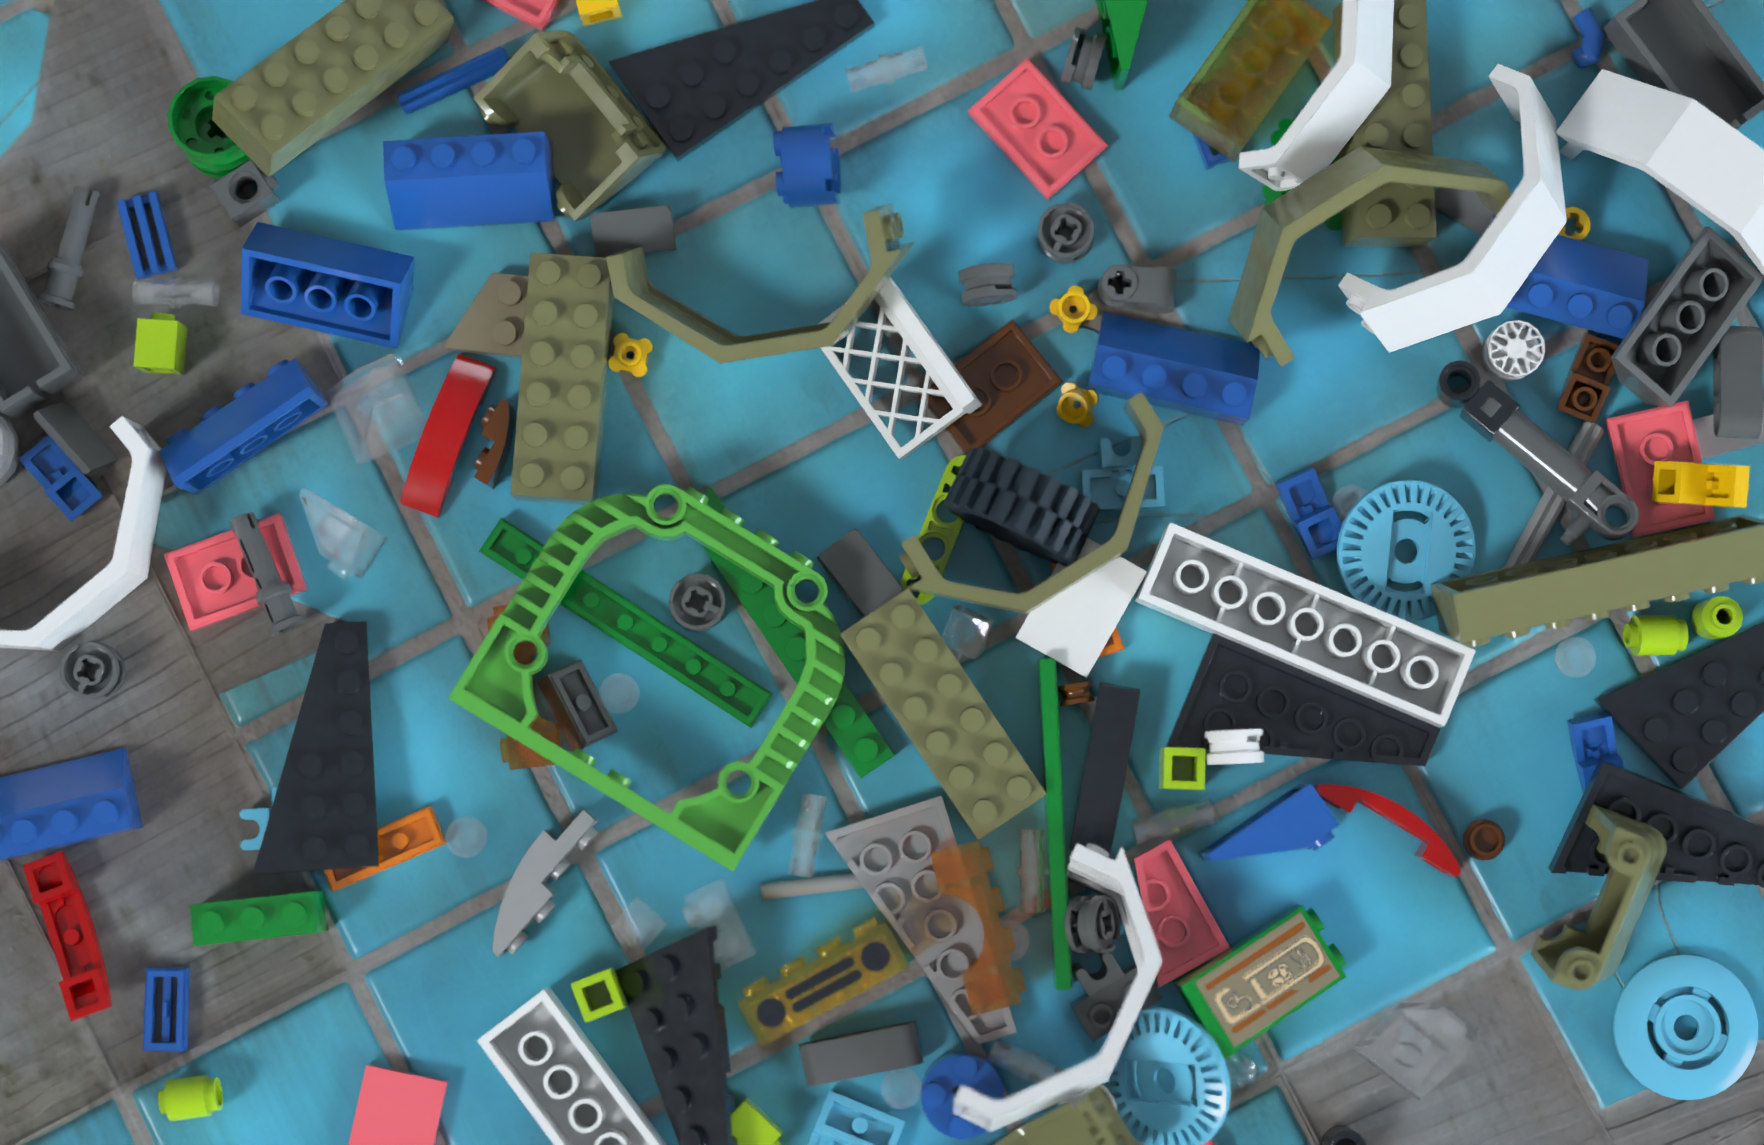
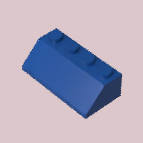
(470, 180)
(326, 284)
(1585, 287)
(1175, 368)
(242, 427)
(67, 804)

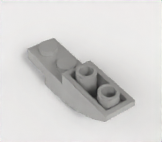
(528, 893)

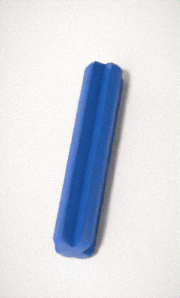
(453, 80)

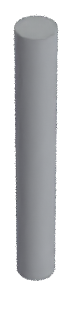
(810, 886)

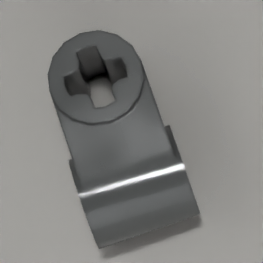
(1145, 288)

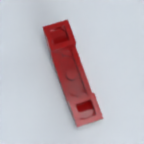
(446, 434)
(1432, 848)
(71, 934)

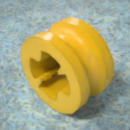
(1582, 222)

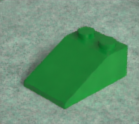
(1121, 24)

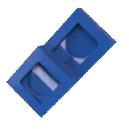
(61, 478)
(1310, 512)
(1592, 739)

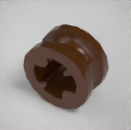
(1076, 693)

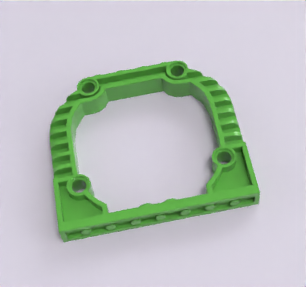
(502, 689)

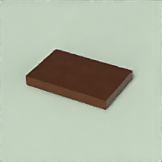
(1008, 381)

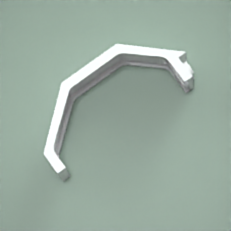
(1337, 105)
(1679, 147)
(1502, 256)
(130, 557)
(1113, 878)

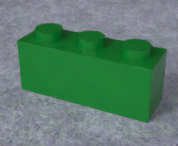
(258, 918)

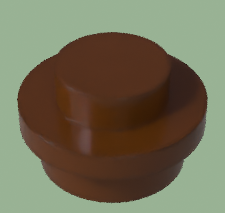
(1483, 839)

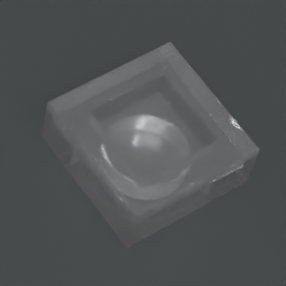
(966, 631)
(638, 925)

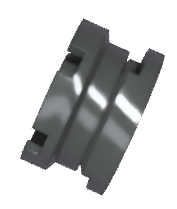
(1087, 62)
(1065, 232)
(987, 284)
(697, 602)
(92, 670)
(1094, 923)

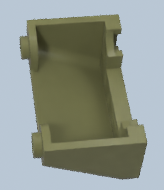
(592, 123)
(1593, 955)

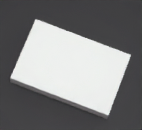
(1083, 617)

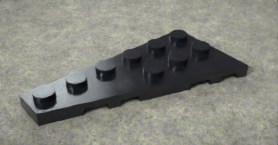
(718, 77)
(1693, 705)
(1296, 711)
(327, 785)
(1699, 837)
(684, 1035)

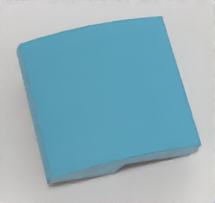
(853, 1123)

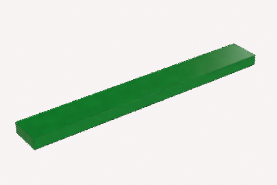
(637, 630)
(1054, 822)

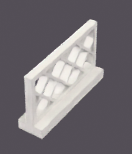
(927, 353)

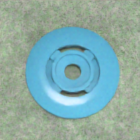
(1369, 541)
(1678, 988)
(1185, 1048)

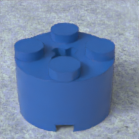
(809, 165)
(938, 1093)

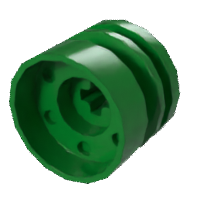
(196, 132)

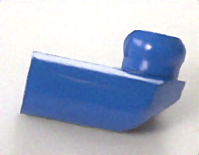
(1592, 42)

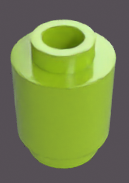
(1705, 620)
(1655, 635)
(190, 1097)

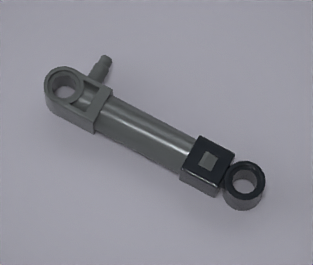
(1498, 419)

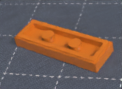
(396, 844)

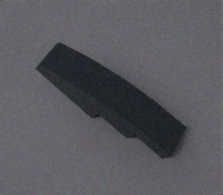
(1105, 766)

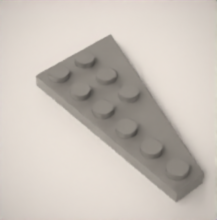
(939, 929)

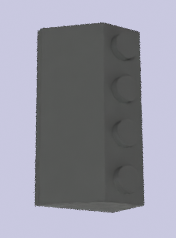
(1685, 320)

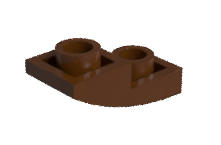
(1588, 379)
(498, 428)

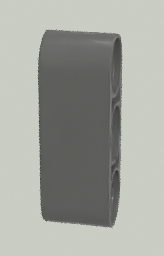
(1738, 383)
(861, 1053)

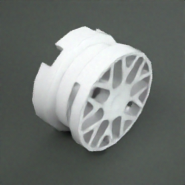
(1513, 350)
(1234, 747)

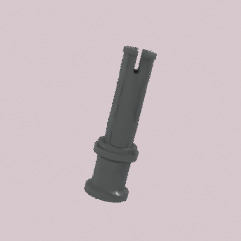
(66, 267)
(272, 591)

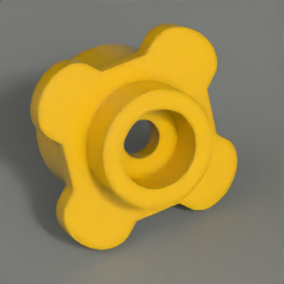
(1076, 298)
(637, 364)
(1066, 405)

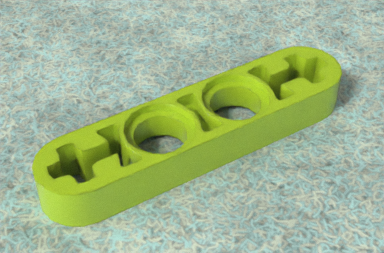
(935, 528)

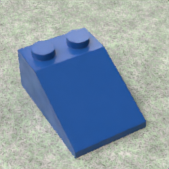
(1289, 823)

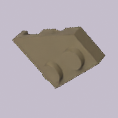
(494, 319)

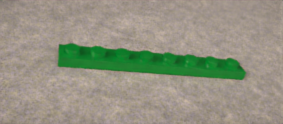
(847, 719)

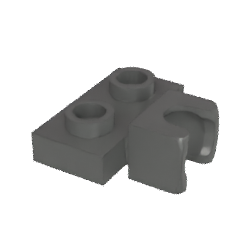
(1106, 995)

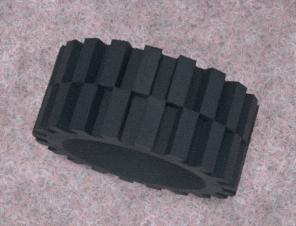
(1021, 506)

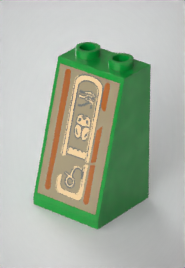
(1261, 979)

